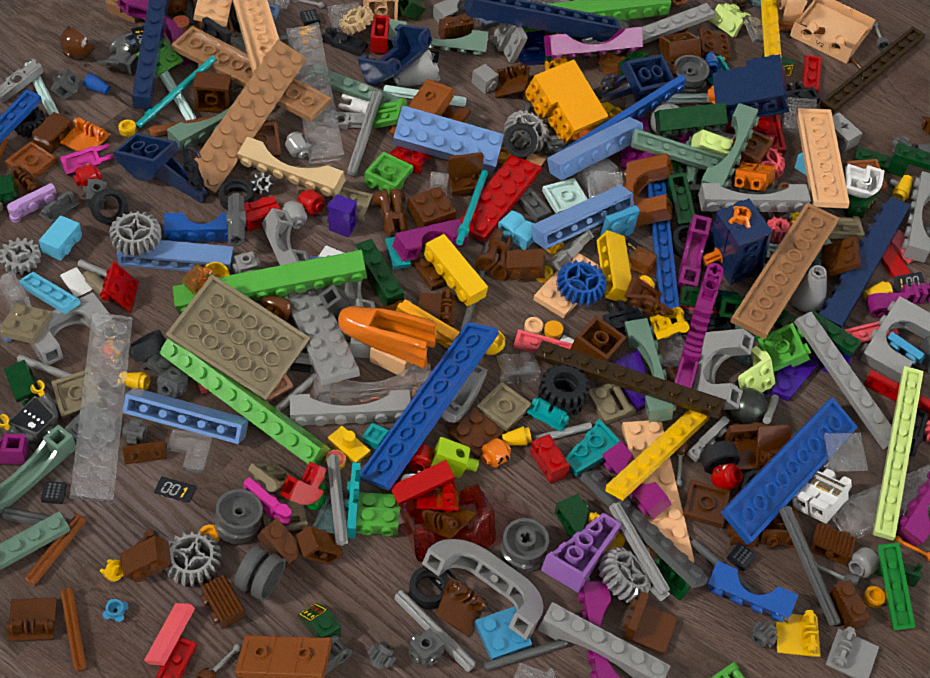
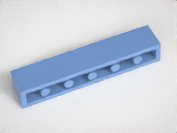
(593, 149)
(581, 217)
(179, 256)
(185, 415)

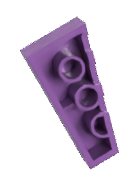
(581, 554)

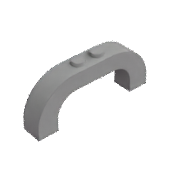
(494, 572)

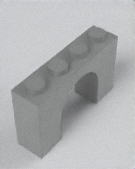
(46, 345)
(716, 349)
(879, 353)

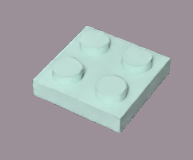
(563, 194)

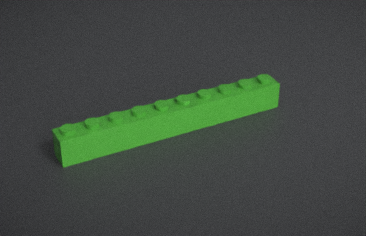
(617, 8)
(289, 278)
(248, 404)

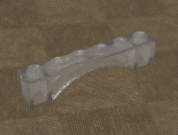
(352, 391)

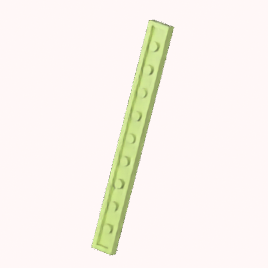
(898, 454)

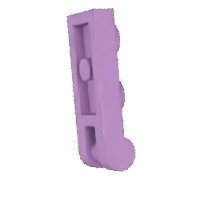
(31, 202)

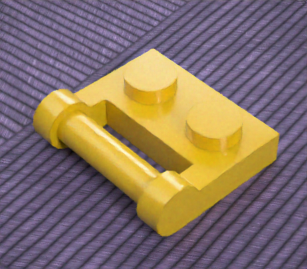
(663, 326)

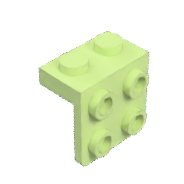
(728, 18)
(761, 374)

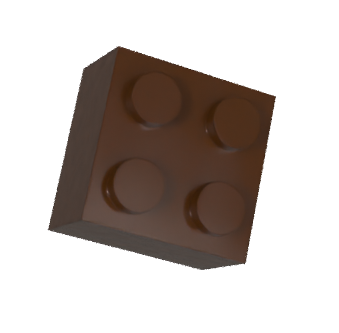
(678, 45)
(212, 92)
(430, 208)
(599, 340)

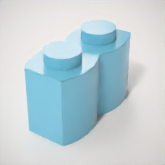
(518, 228)

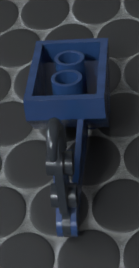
(641, 74)
(155, 157)

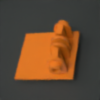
(85, 135)

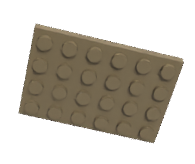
(238, 337)

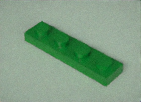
(895, 586)

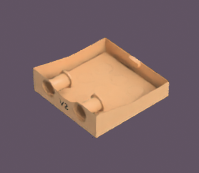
(843, 28)

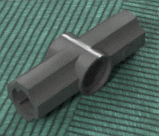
(236, 219)

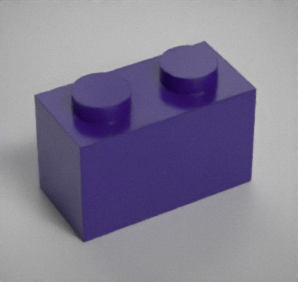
(342, 215)

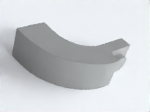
(466, 396)

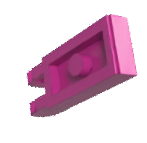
(83, 157)
(270, 503)

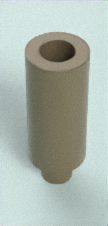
(94, 281)

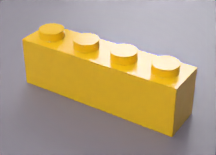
(614, 264)
(455, 270)

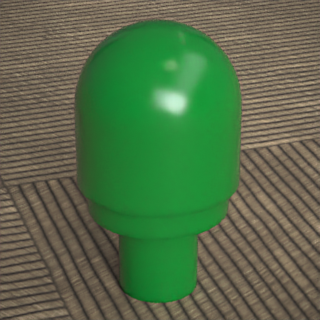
(318, 504)

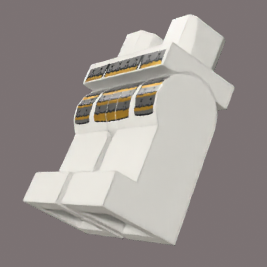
(823, 494)

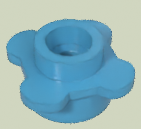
(114, 604)

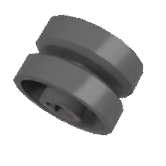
(695, 71)
(238, 516)
(524, 545)
(259, 573)

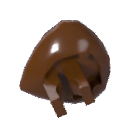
(278, 305)

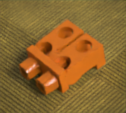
(754, 177)

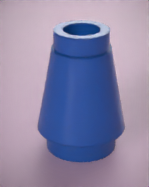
(713, 63)
(96, 84)

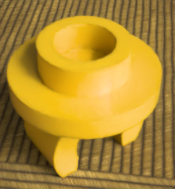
(113, 570)

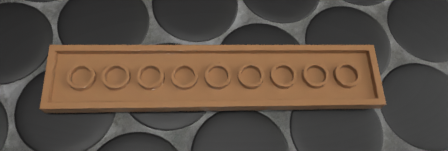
(201, 46)
(248, 113)
(784, 271)

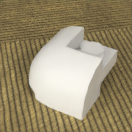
(863, 182)

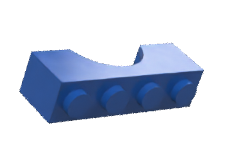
(181, 229)
(777, 603)

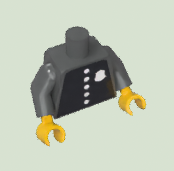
(35, 418)

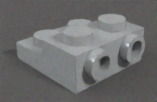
(510, 40)

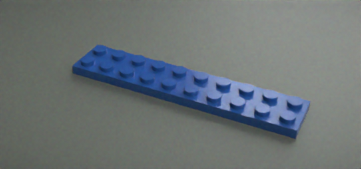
(428, 405)
(785, 472)

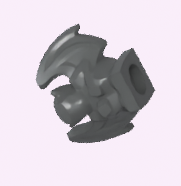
(122, 59)

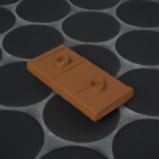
(430, 98)
(283, 657)

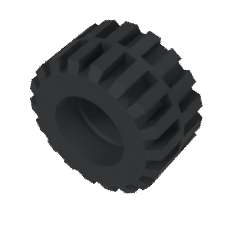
(564, 378)

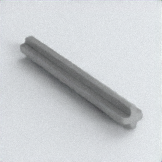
(337, 500)
(639, 549)
(427, 622)

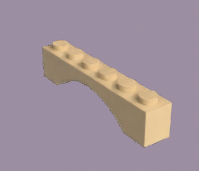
(323, 179)

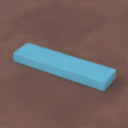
(49, 293)

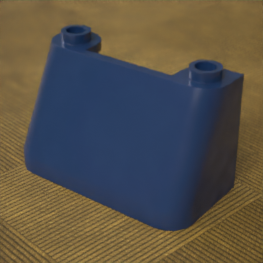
(407, 46)

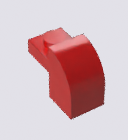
(304, 490)

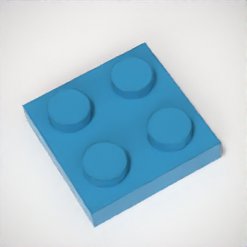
(622, 221)
(900, 345)
(498, 637)

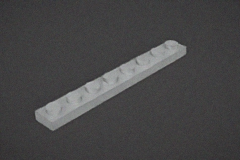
(674, 23)
(845, 378)

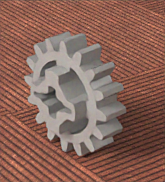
(20, 256)

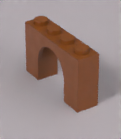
(641, 173)

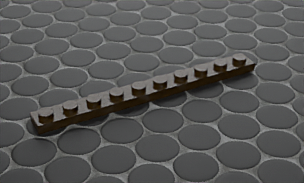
(872, 70)
(632, 379)

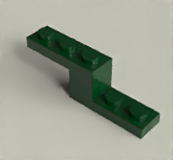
(899, 161)
(680, 194)
(725, 302)
(842, 340)

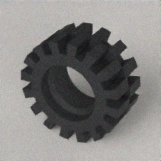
(27, 128)

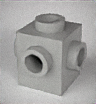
(245, 262)

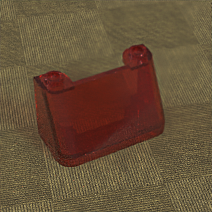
(479, 531)

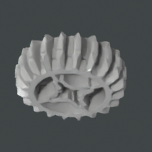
(521, 138)
(135, 233)
(200, 566)
(623, 574)

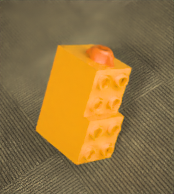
(566, 101)

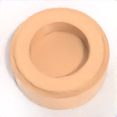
(534, 325)

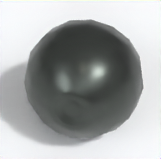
(751, 408)

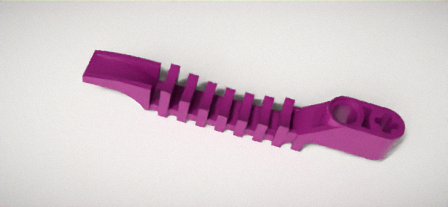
(879, 302)
(698, 325)

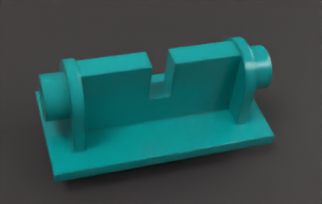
(556, 418)

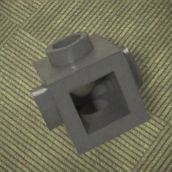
(65, 84)
(92, 188)
(172, 382)
(426, 648)

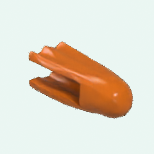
(390, 332)

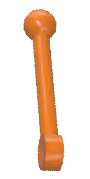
(898, 539)

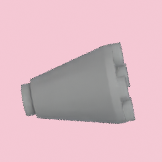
(418, 71)
(811, 291)

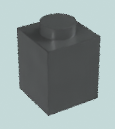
(334, 300)

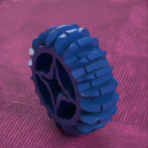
(583, 278)

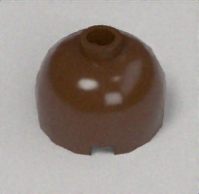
(75, 44)

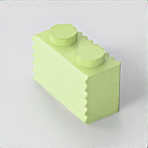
(712, 142)

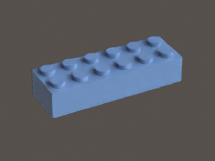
(445, 137)

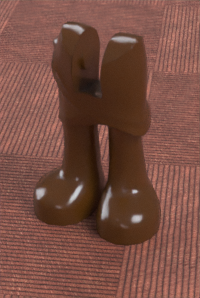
(391, 219)
(487, 260)

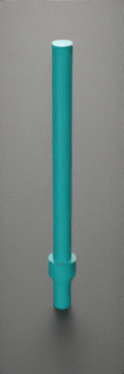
(150, 114)
(464, 227)

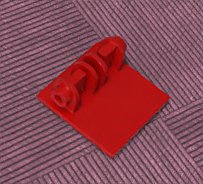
(412, 157)
(119, 286)
(444, 499)

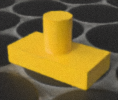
(347, 443)

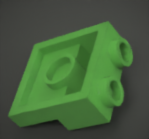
(387, 173)
(785, 347)
(377, 514)

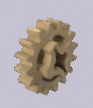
(356, 19)

